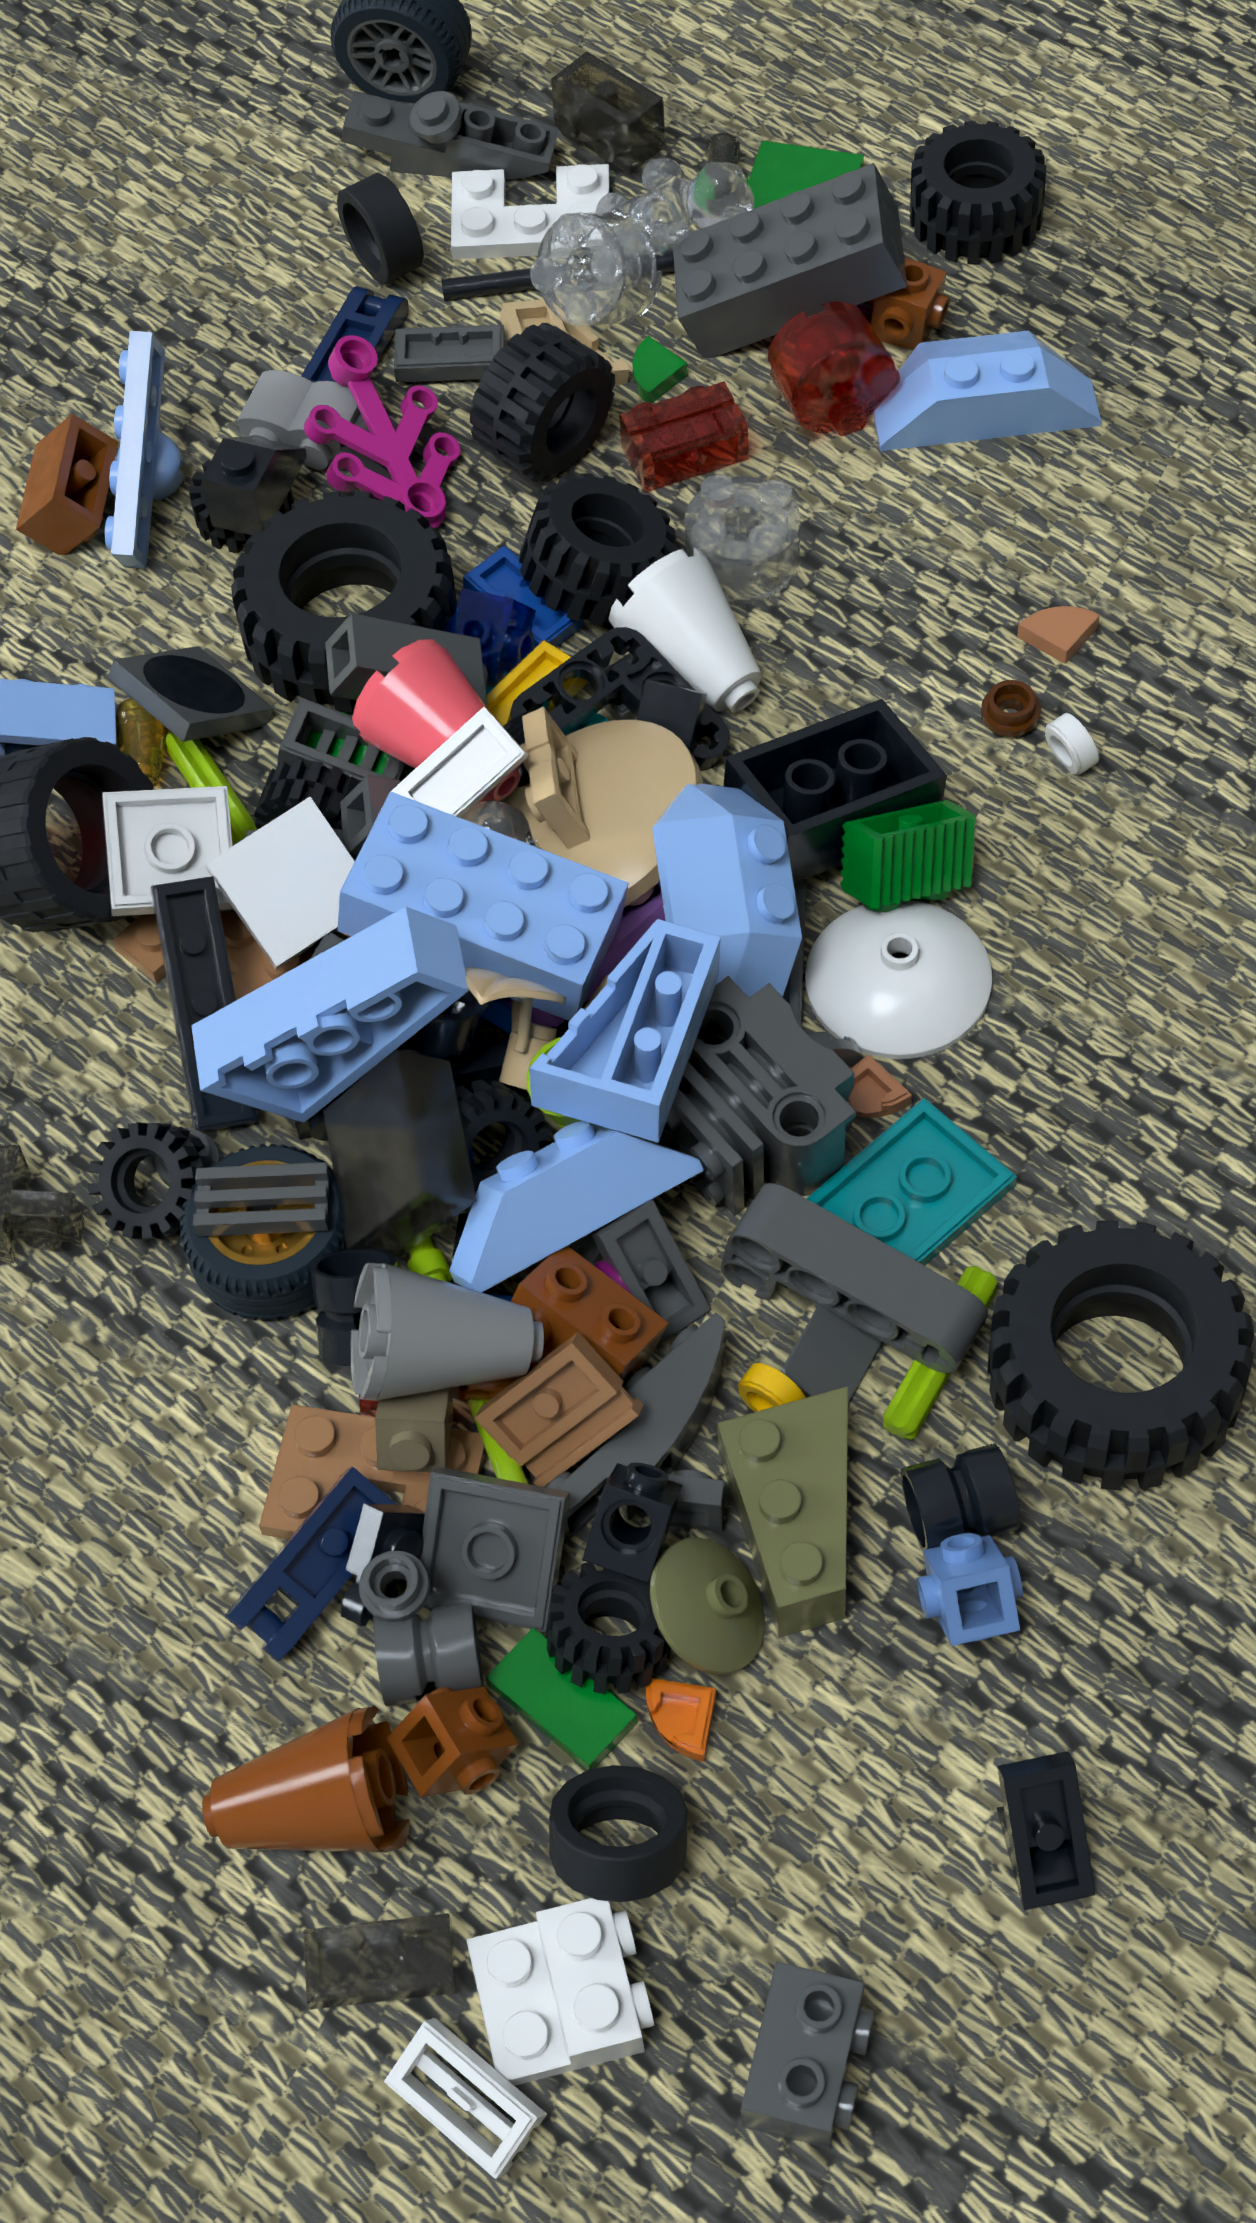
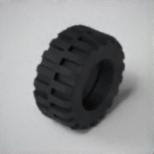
(329, 547)
(1134, 1278)

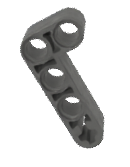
(852, 1276)

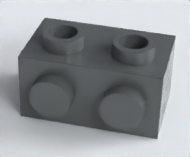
(805, 2055)

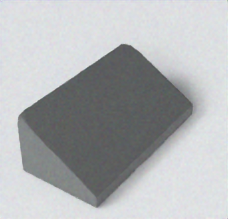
(830, 1355)

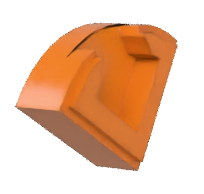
(682, 1715)

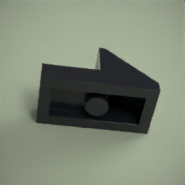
(1045, 1830)

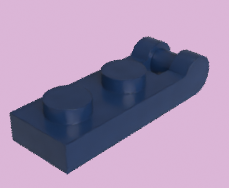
(360, 316)
(307, 1567)

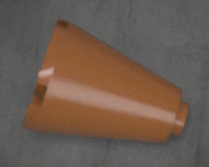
(315, 1792)

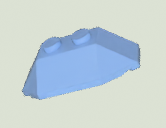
(984, 392)
(731, 877)
(560, 1196)

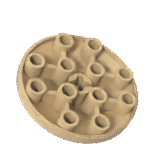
(602, 793)

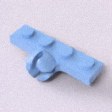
(146, 458)

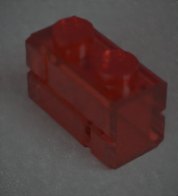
(684, 436)

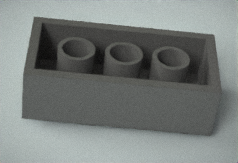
(788, 258)

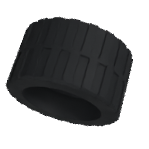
(31, 882)

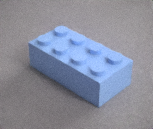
(510, 901)

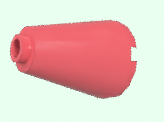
(420, 708)

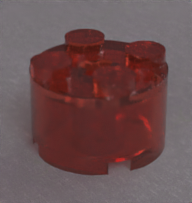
(831, 368)

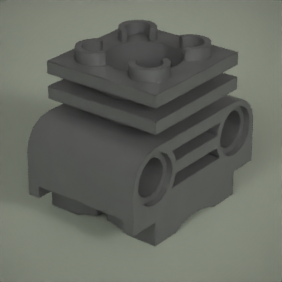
(759, 1101)

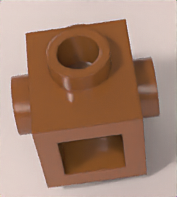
(913, 311)
(453, 1741)

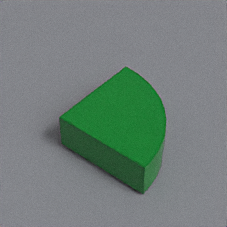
(656, 370)

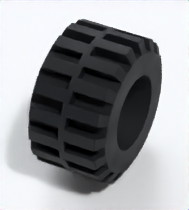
(977, 191)
(542, 402)
(591, 543)

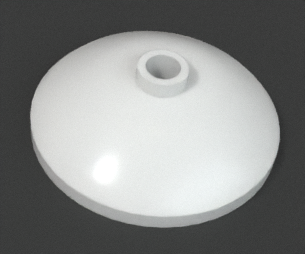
(894, 1003)

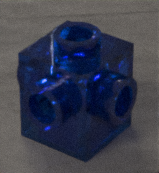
(501, 626)

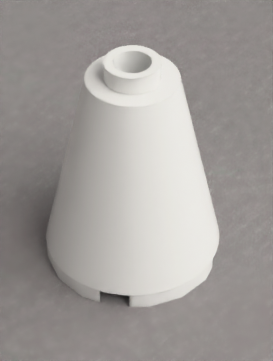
(693, 628)

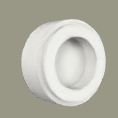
(1071, 744)

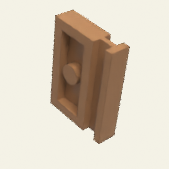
(559, 1410)

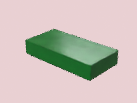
(573, 1717)

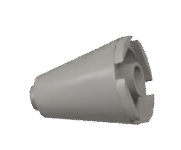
(435, 1335)

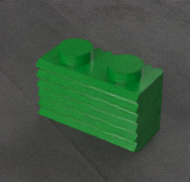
(908, 855)

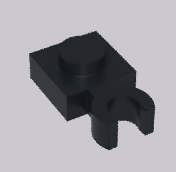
(379, 1531)

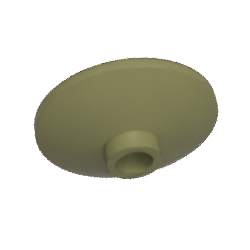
(707, 1606)

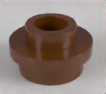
(1010, 695)

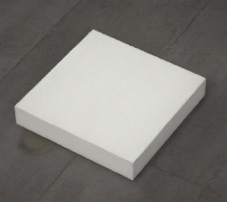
(162, 840)
(286, 881)

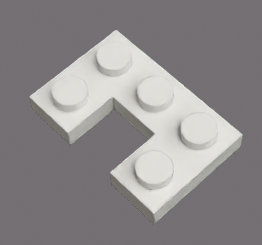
(490, 229)

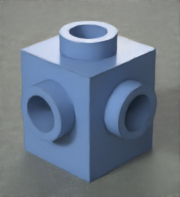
(970, 1588)

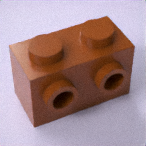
(67, 486)
(590, 1307)

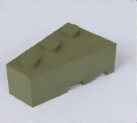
(792, 1503)

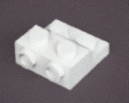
(560, 1992)

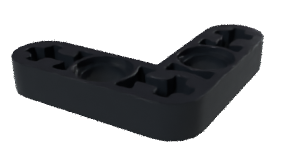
(623, 682)

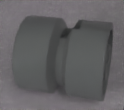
(428, 1653)

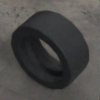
(380, 228)
(616, 1871)

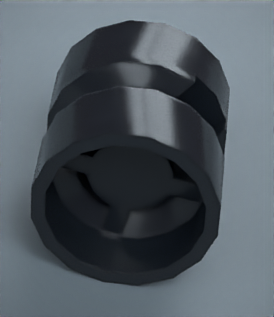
(334, 1291)
(969, 1496)

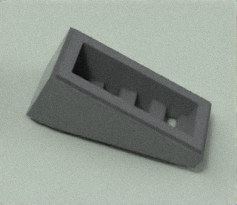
(331, 724)

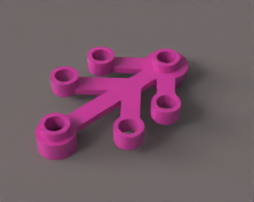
(382, 442)

